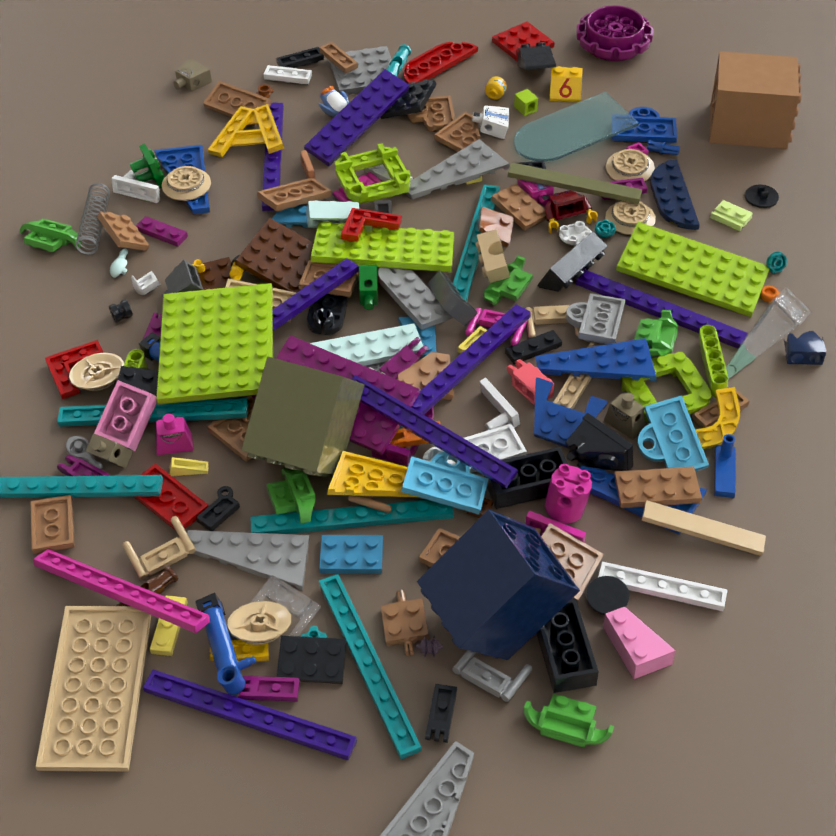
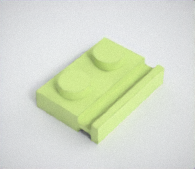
(731, 215)

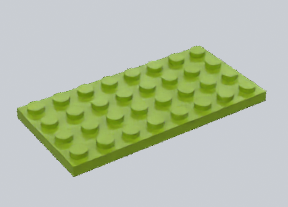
(385, 247)
(693, 268)

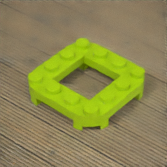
(356, 190)
(678, 365)

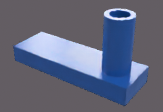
(725, 468)

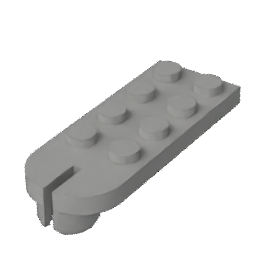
(413, 296)

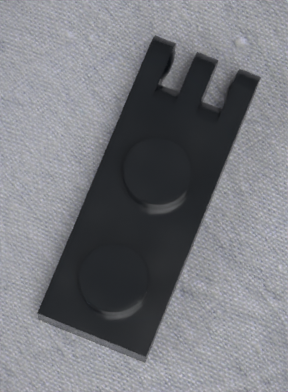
(441, 712)

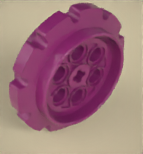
(614, 33)

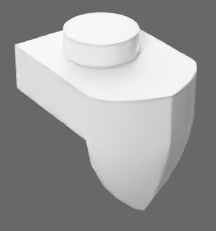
(145, 284)

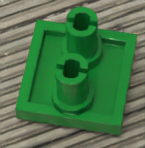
(153, 167)

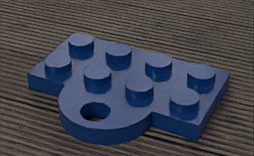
(650, 127)

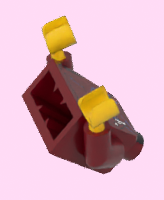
(566, 205)

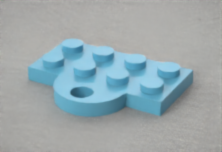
(672, 436)
(445, 482)

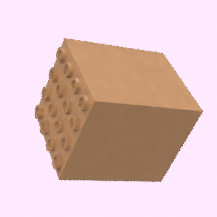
(755, 100)

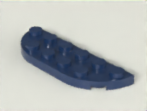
(672, 195)

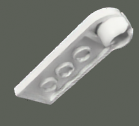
(499, 442)

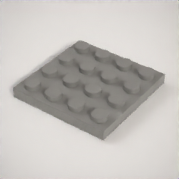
(370, 65)

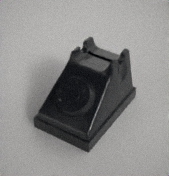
(599, 446)

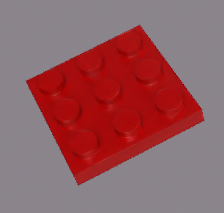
(520, 34)

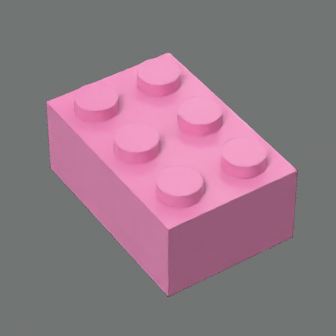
(126, 415)

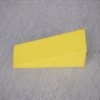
(182, 466)

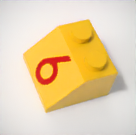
(566, 84)

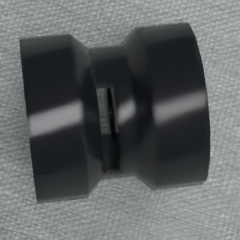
(120, 310)

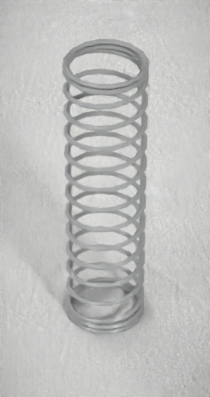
(84, 215)

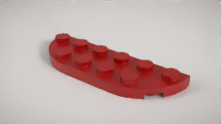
(437, 61)

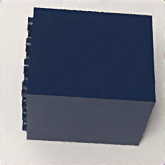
(497, 586)

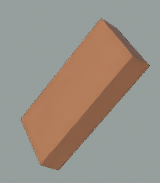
(306, 164)

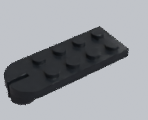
(328, 311)

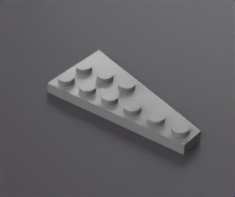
(458, 169)
(256, 553)
(436, 800)

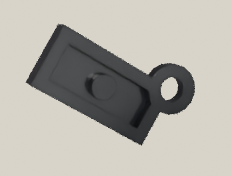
(219, 509)

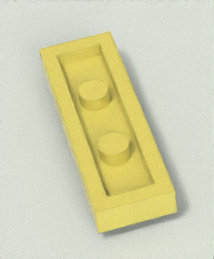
(166, 633)

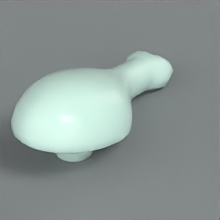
(119, 264)

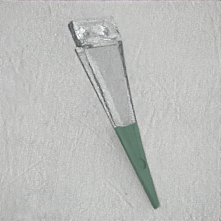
(778, 319)

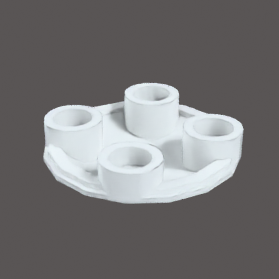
(574, 233)

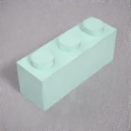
(328, 211)

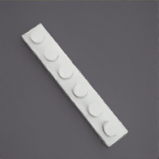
(667, 586)

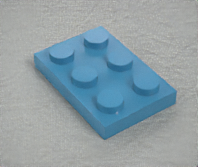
(351, 554)

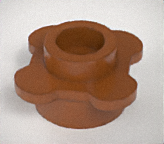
(264, 90)

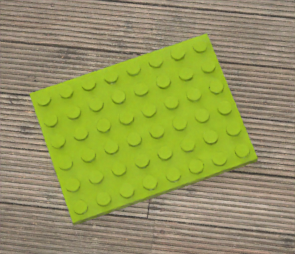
(214, 343)

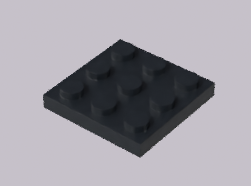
(412, 100)

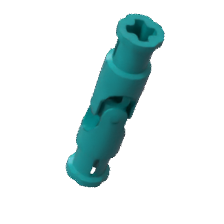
(399, 59)

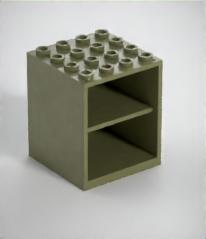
(302, 417)

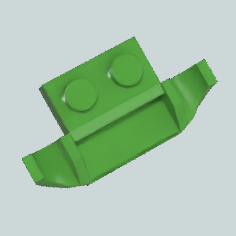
(49, 234)
(509, 287)
(659, 333)
(293, 494)
(568, 721)

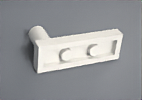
(130, 187)
(508, 413)

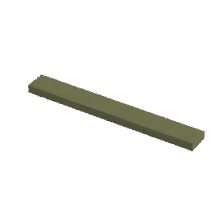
(575, 183)

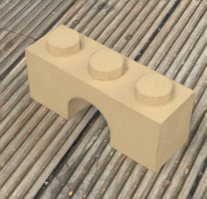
(494, 265)

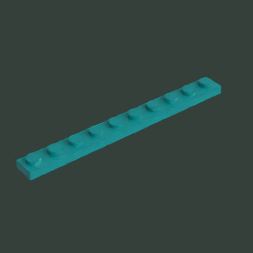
(470, 259)
(188, 410)
(81, 486)
(351, 517)
(370, 667)

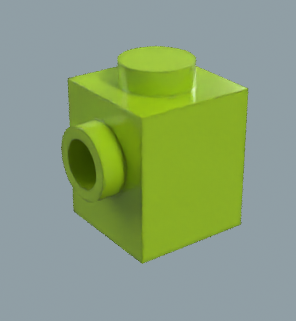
(526, 102)

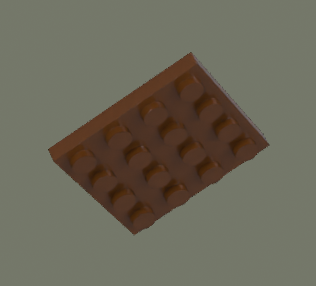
(277, 256)

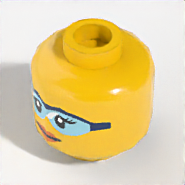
(495, 88)

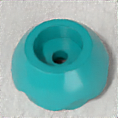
(605, 229)
(776, 266)

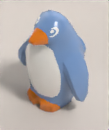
(333, 101)

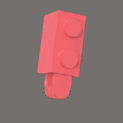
(525, 379)

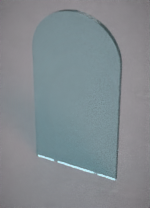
(573, 128)

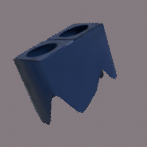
(806, 349)

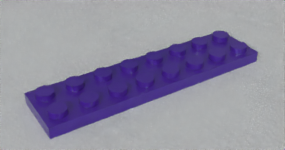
(356, 117)

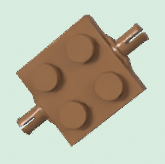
(404, 622)

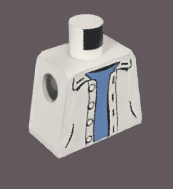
(493, 120)

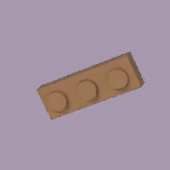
(338, 57)
(710, 414)

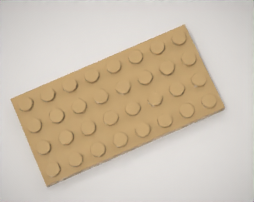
(94, 690)

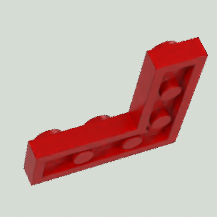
(359, 218)
(60, 365)

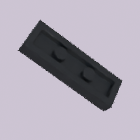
(300, 58)
(533, 346)

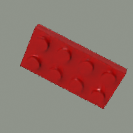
(173, 501)

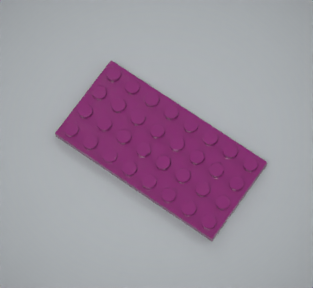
(370, 427)

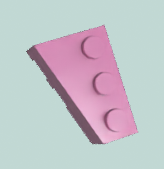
(636, 643)

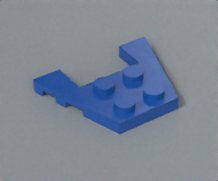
(557, 422)

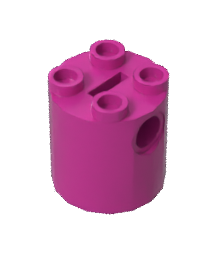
(568, 493)

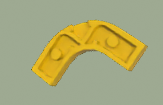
(727, 422)

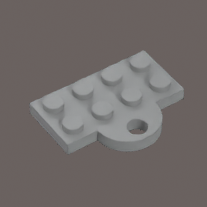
(597, 319)

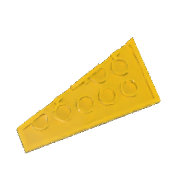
(367, 477)

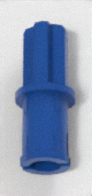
(663, 148)

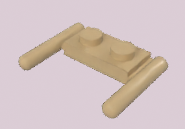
(547, 315)
(163, 555)

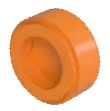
(768, 293)

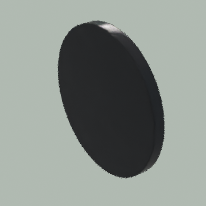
(761, 196)
(607, 594)

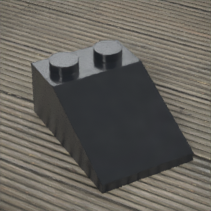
(535, 56)

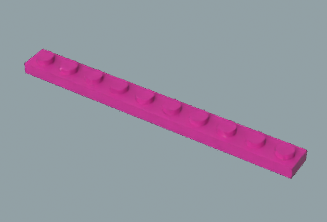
(122, 591)

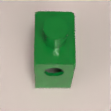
(369, 291)

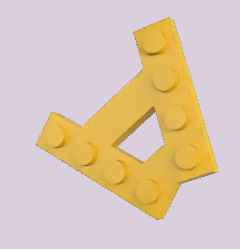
(235, 135)

